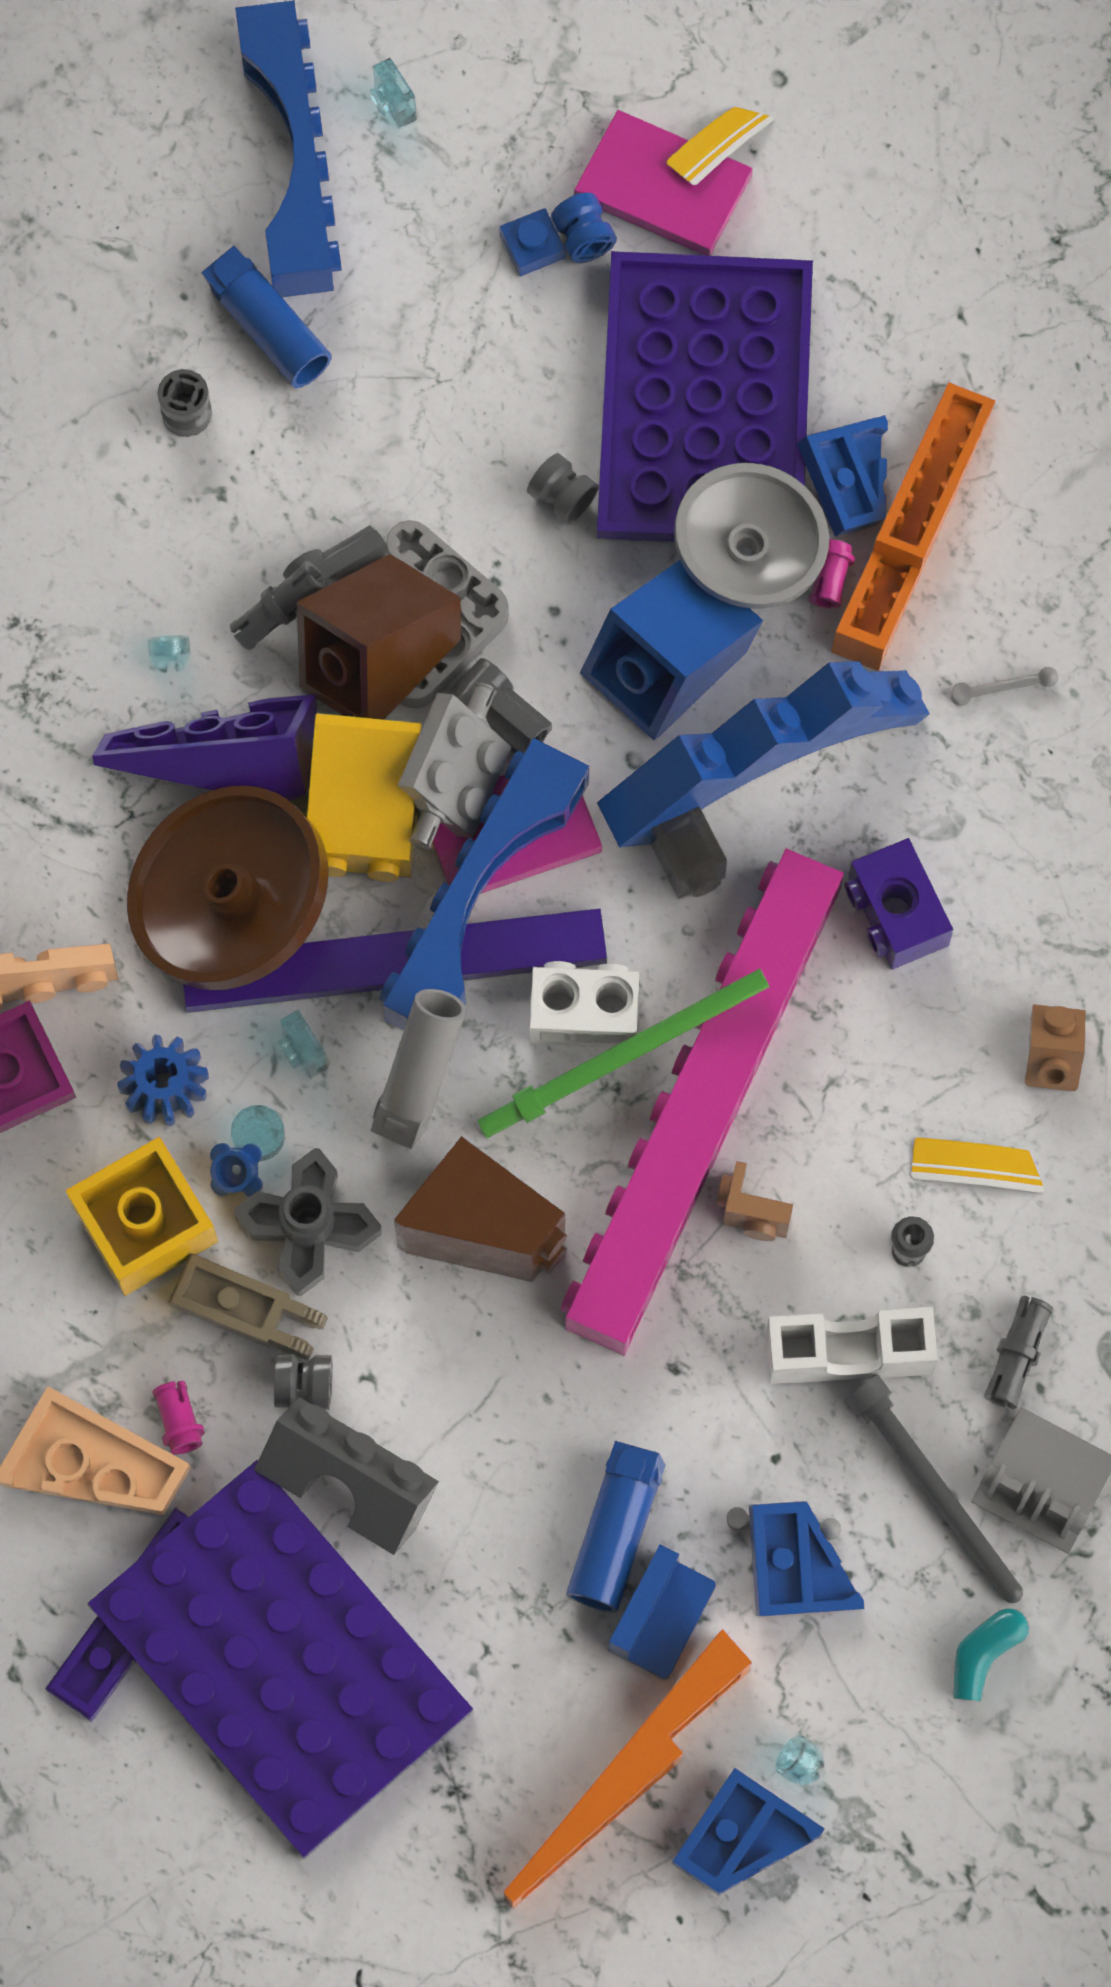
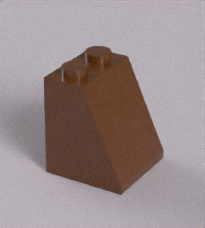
(374, 637)
(481, 1218)

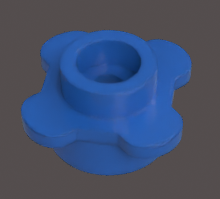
(223, 1178)

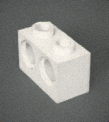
(583, 1020)

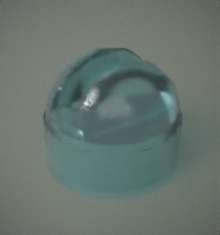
(169, 649)
(800, 1760)

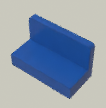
(661, 1614)

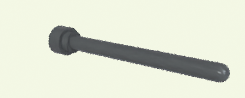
(874, 1405)

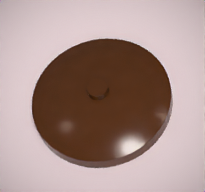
(227, 887)

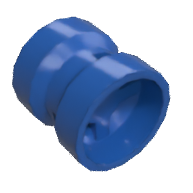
(585, 230)

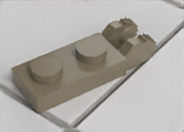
(242, 1305)

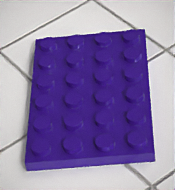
(698, 378)
(280, 1659)

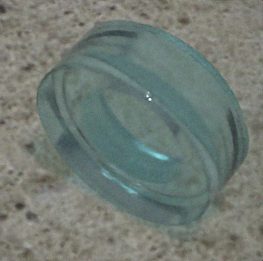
(261, 1127)

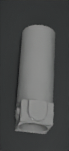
(419, 1067)

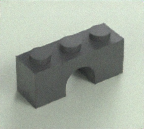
(386, 1489)

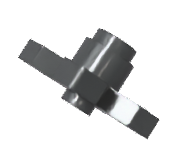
(311, 1194)

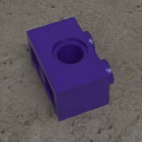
(898, 874)

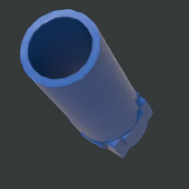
(267, 318)
(616, 1527)

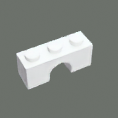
(823, 1350)

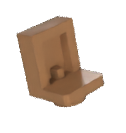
(1055, 1047)
(757, 1215)

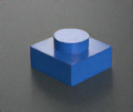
(532, 242)

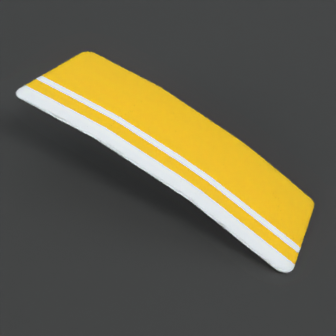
(716, 143)
(975, 1164)

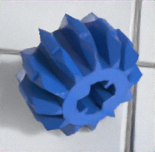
(143, 1079)

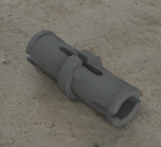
(277, 605)
(1018, 1352)

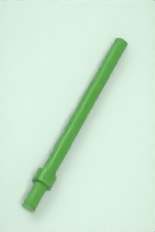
(531, 1102)

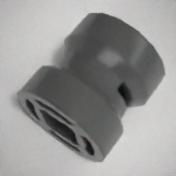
(187, 414)
(560, 487)
(315, 1380)

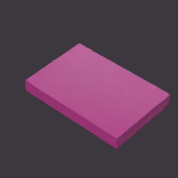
(639, 186)
(549, 852)

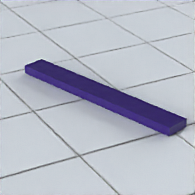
(368, 961)

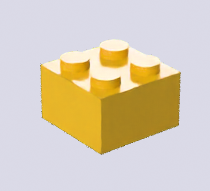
(142, 1216)

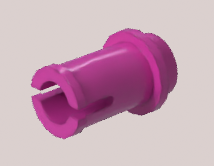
(831, 580)
(178, 1418)

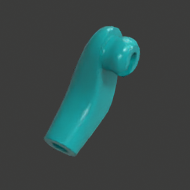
(983, 1647)

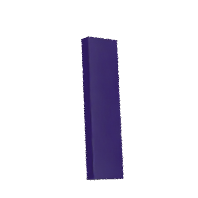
(98, 1658)

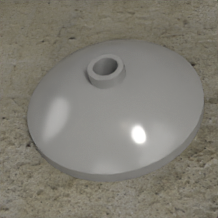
(755, 510)

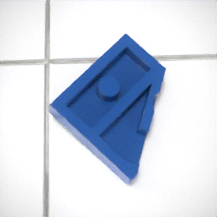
(795, 1563)

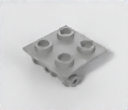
(1044, 1480)

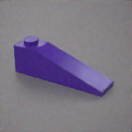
(256, 748)

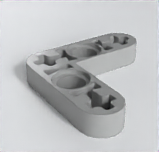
(474, 632)

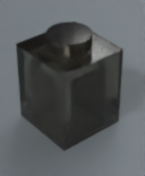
(689, 854)

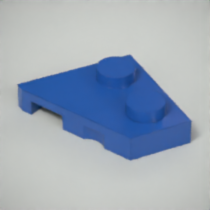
(849, 473)
(743, 1835)

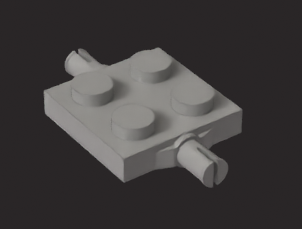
(454, 766)

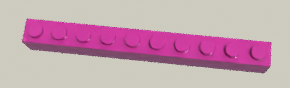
(701, 1107)

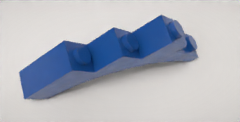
(762, 736)

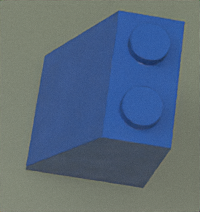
(666, 648)

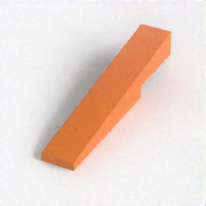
(912, 527)
(638, 1765)

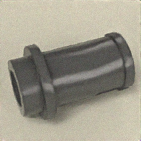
(919, 1232)

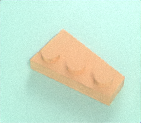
(55, 971)
(90, 1459)

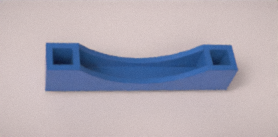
(297, 235)
(536, 802)

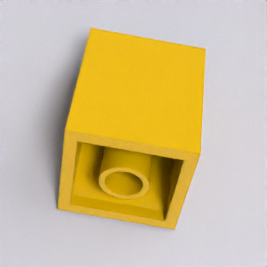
(358, 798)

